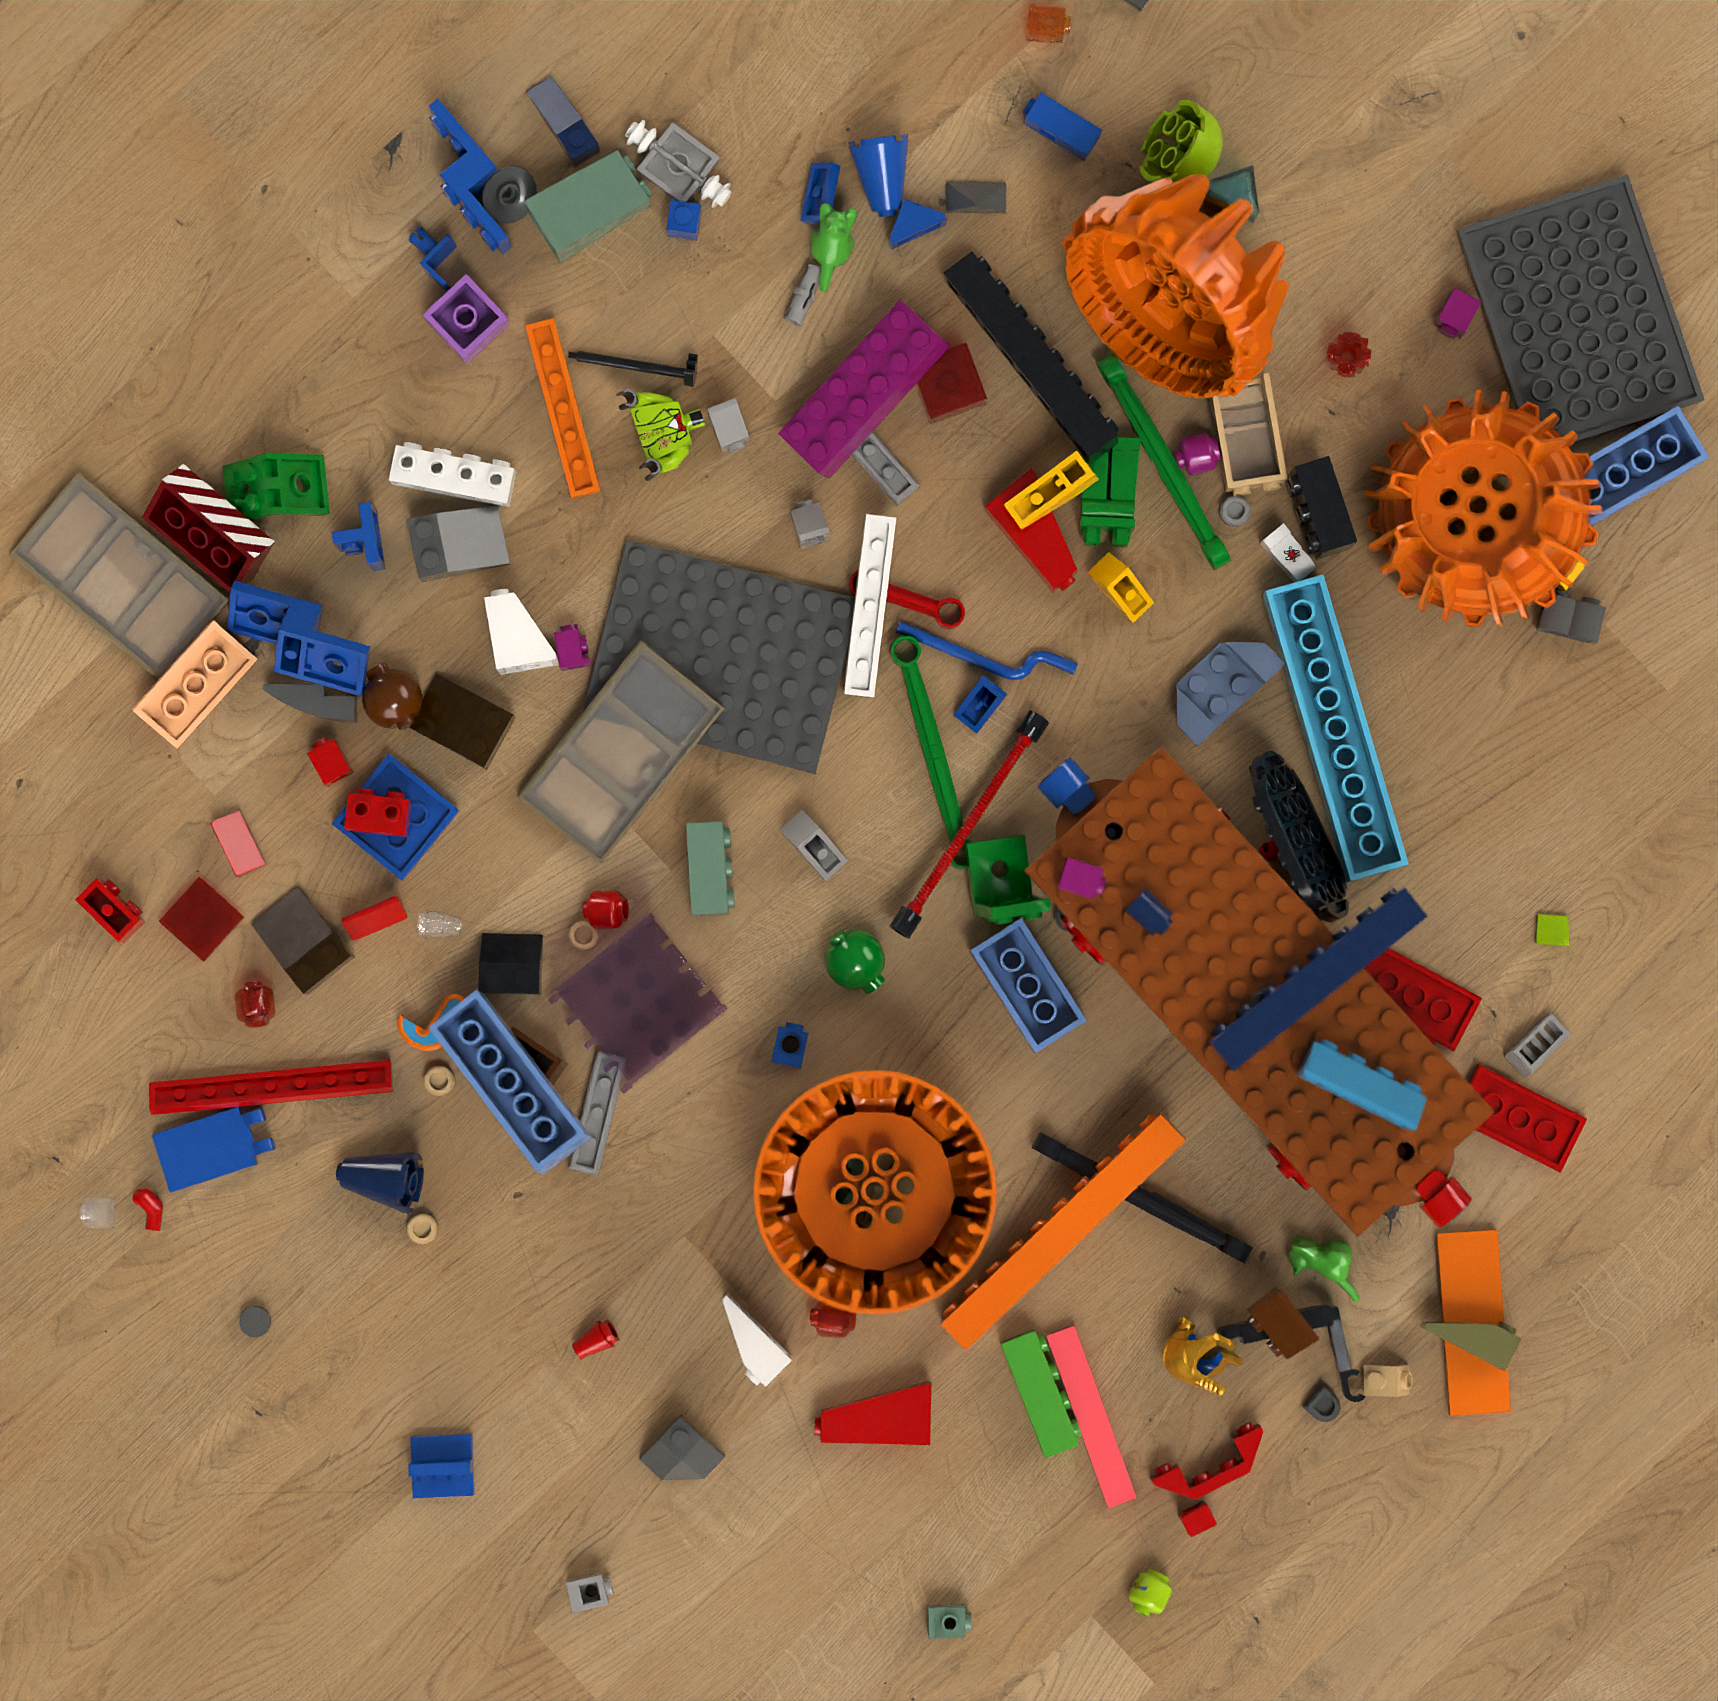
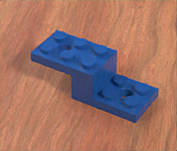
(467, 176)
(295, 630)

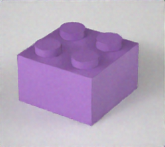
(466, 319)

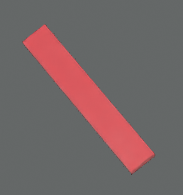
(1091, 1416)

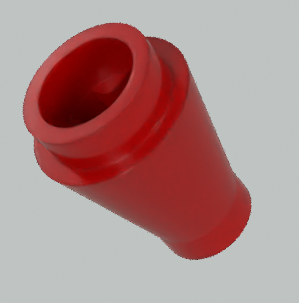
(596, 1339)

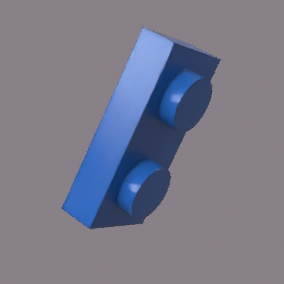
(820, 190)

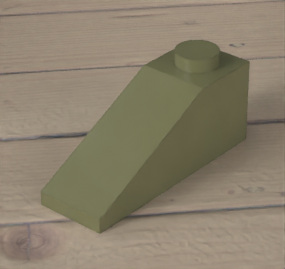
(1483, 1340)

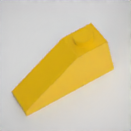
(1052, 490)

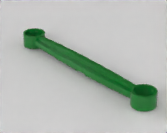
(1164, 461)
(930, 743)

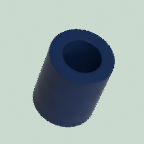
(1150, 913)

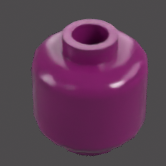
(1198, 453)

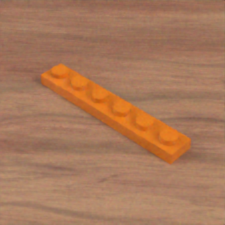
(562, 408)

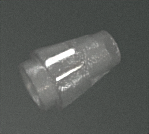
(437, 924)

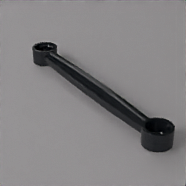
(1149, 1201)

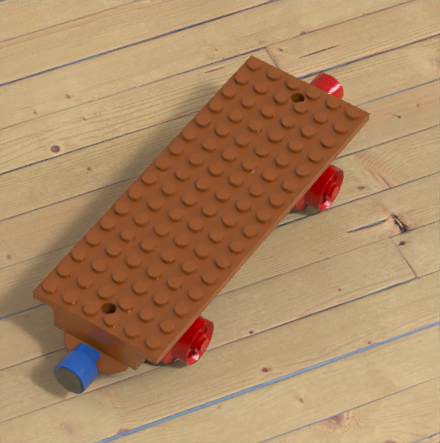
(1239, 934)

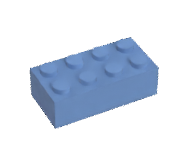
(1027, 986)

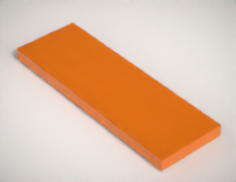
(1471, 1293)

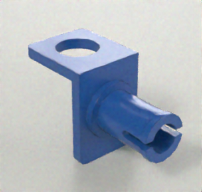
(434, 253)

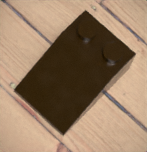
(462, 722)
(302, 941)

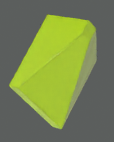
(1552, 930)

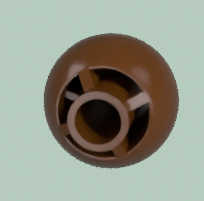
(391, 697)

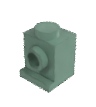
(939, 1613)

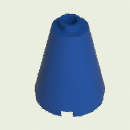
(882, 171)

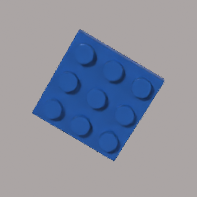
(428, 819)

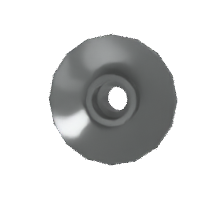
(511, 206)

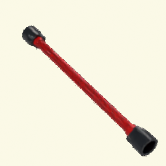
(1029, 731)

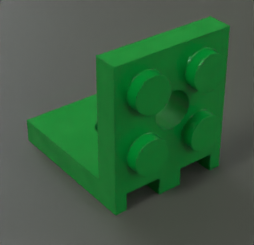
(274, 487)
(1007, 895)

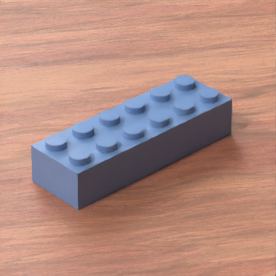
(1643, 462)
(510, 1082)

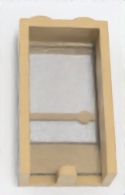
(1249, 438)

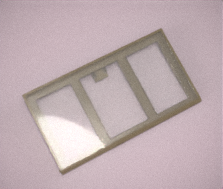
(119, 576)
(620, 751)

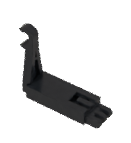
(1316, 1317)

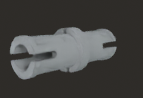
(803, 295)

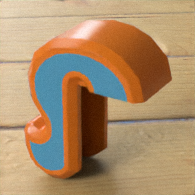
(424, 1038)

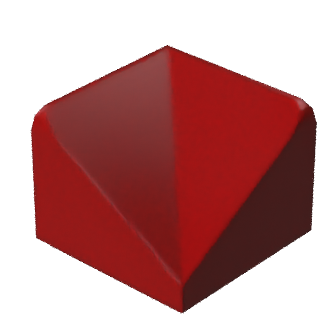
(1197, 1519)

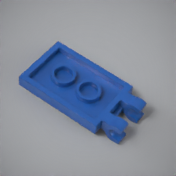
(209, 1147)

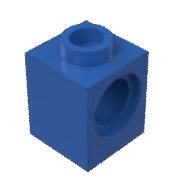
(793, 1059)

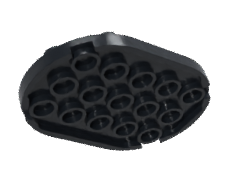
(1299, 837)

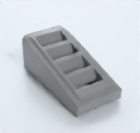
(1520, 1063)

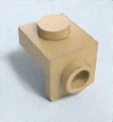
(1387, 1380)

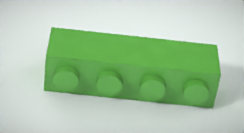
(1040, 1394)

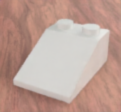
(757, 1348)

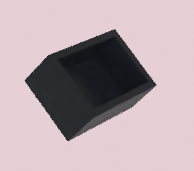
(1321, 508)

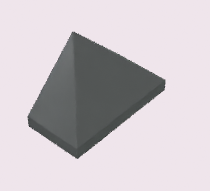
(975, 197)

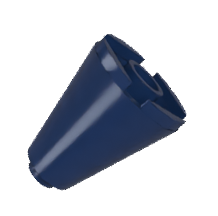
(384, 1178)

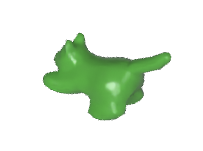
(832, 243)
(1328, 1260)

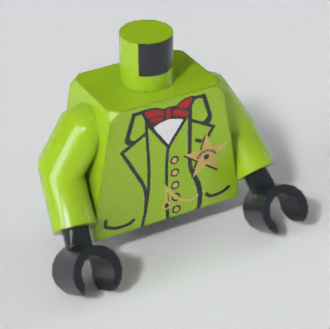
(661, 429)

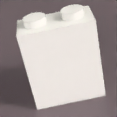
(515, 636)

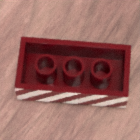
(207, 528)

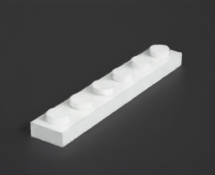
(869, 605)

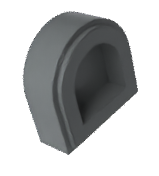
(1323, 1405)

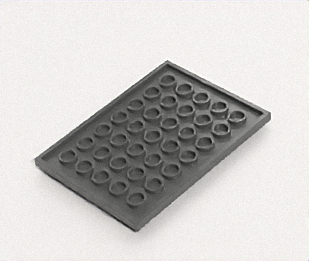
(1581, 310)
(742, 637)

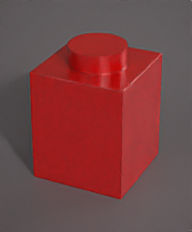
(329, 761)

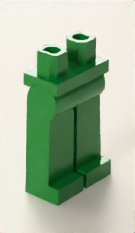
(1117, 511)

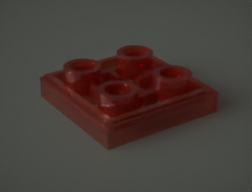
(201, 919)

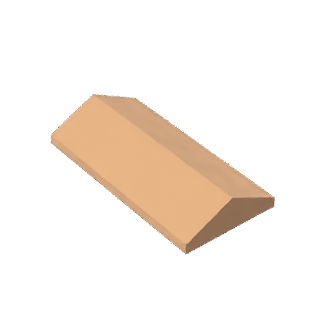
(194, 684)

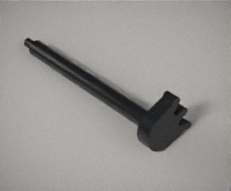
(688, 374)

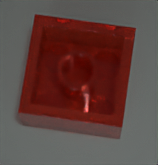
(951, 385)

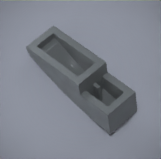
(314, 701)

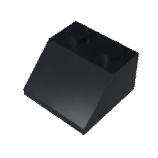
(511, 964)

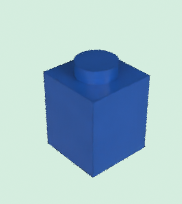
(684, 220)

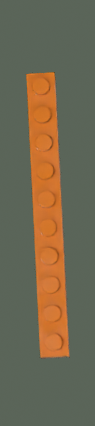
(1062, 1230)

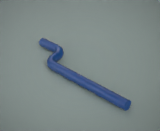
(984, 662)

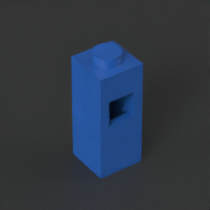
(1061, 126)

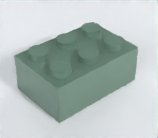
(709, 869)

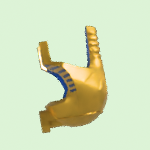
(1183, 1354)

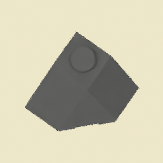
(682, 1453)

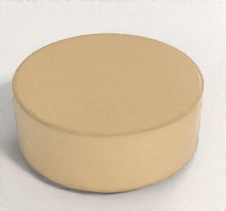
(583, 936)
(439, 1080)
(422, 1228)

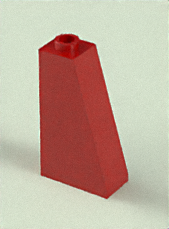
(1039, 542)
(885, 1418)

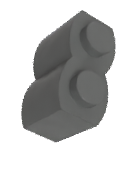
(1572, 618)

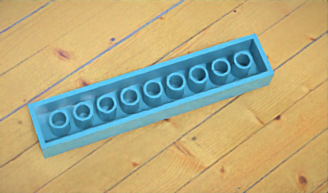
(1335, 728)

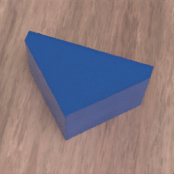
(914, 222)
(980, 704)

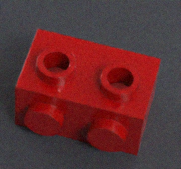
(378, 814)
(110, 910)

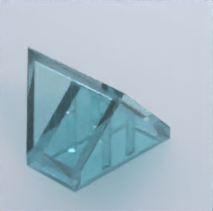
(1236, 186)

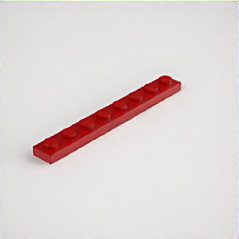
(270, 1087)

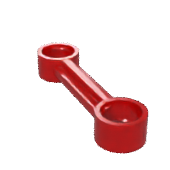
(917, 602)

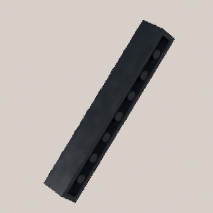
(1031, 357)

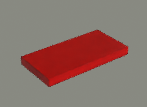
(1425, 997)
(1527, 1120)

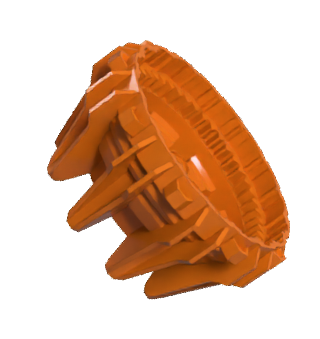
(1176, 287)
(1527, 552)

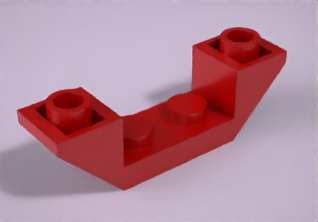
(1246, 1443)

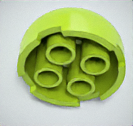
(1198, 143)

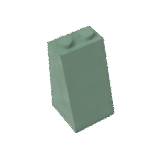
(588, 205)

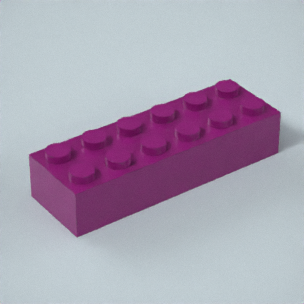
(864, 389)

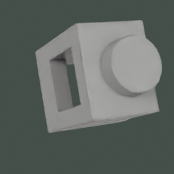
(581, 1600)

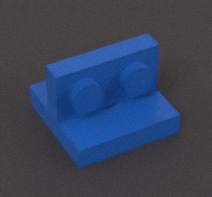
(367, 537)
(442, 1466)

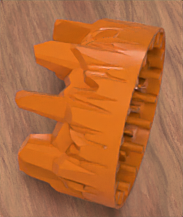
(887, 1263)

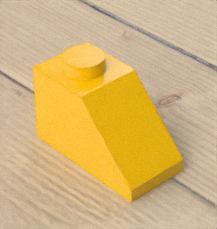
(1121, 587)

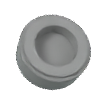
(1234, 511)

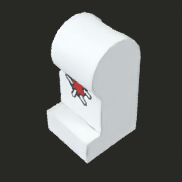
(1288, 554)

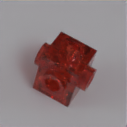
(1352, 344)

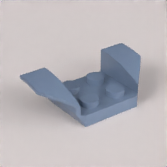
(1222, 685)

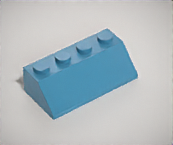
(1361, 1085)

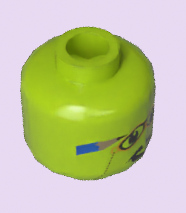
(1150, 1593)

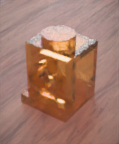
(1039, 32)

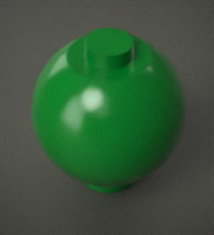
(855, 960)

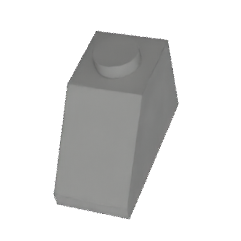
(728, 426)
(809, 524)
(813, 845)

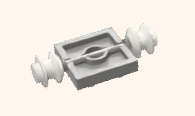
(678, 164)

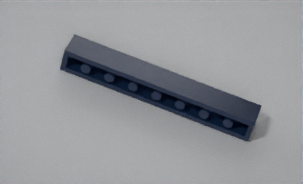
(1316, 979)

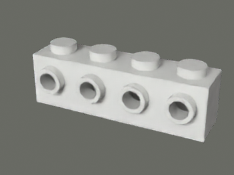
(452, 475)

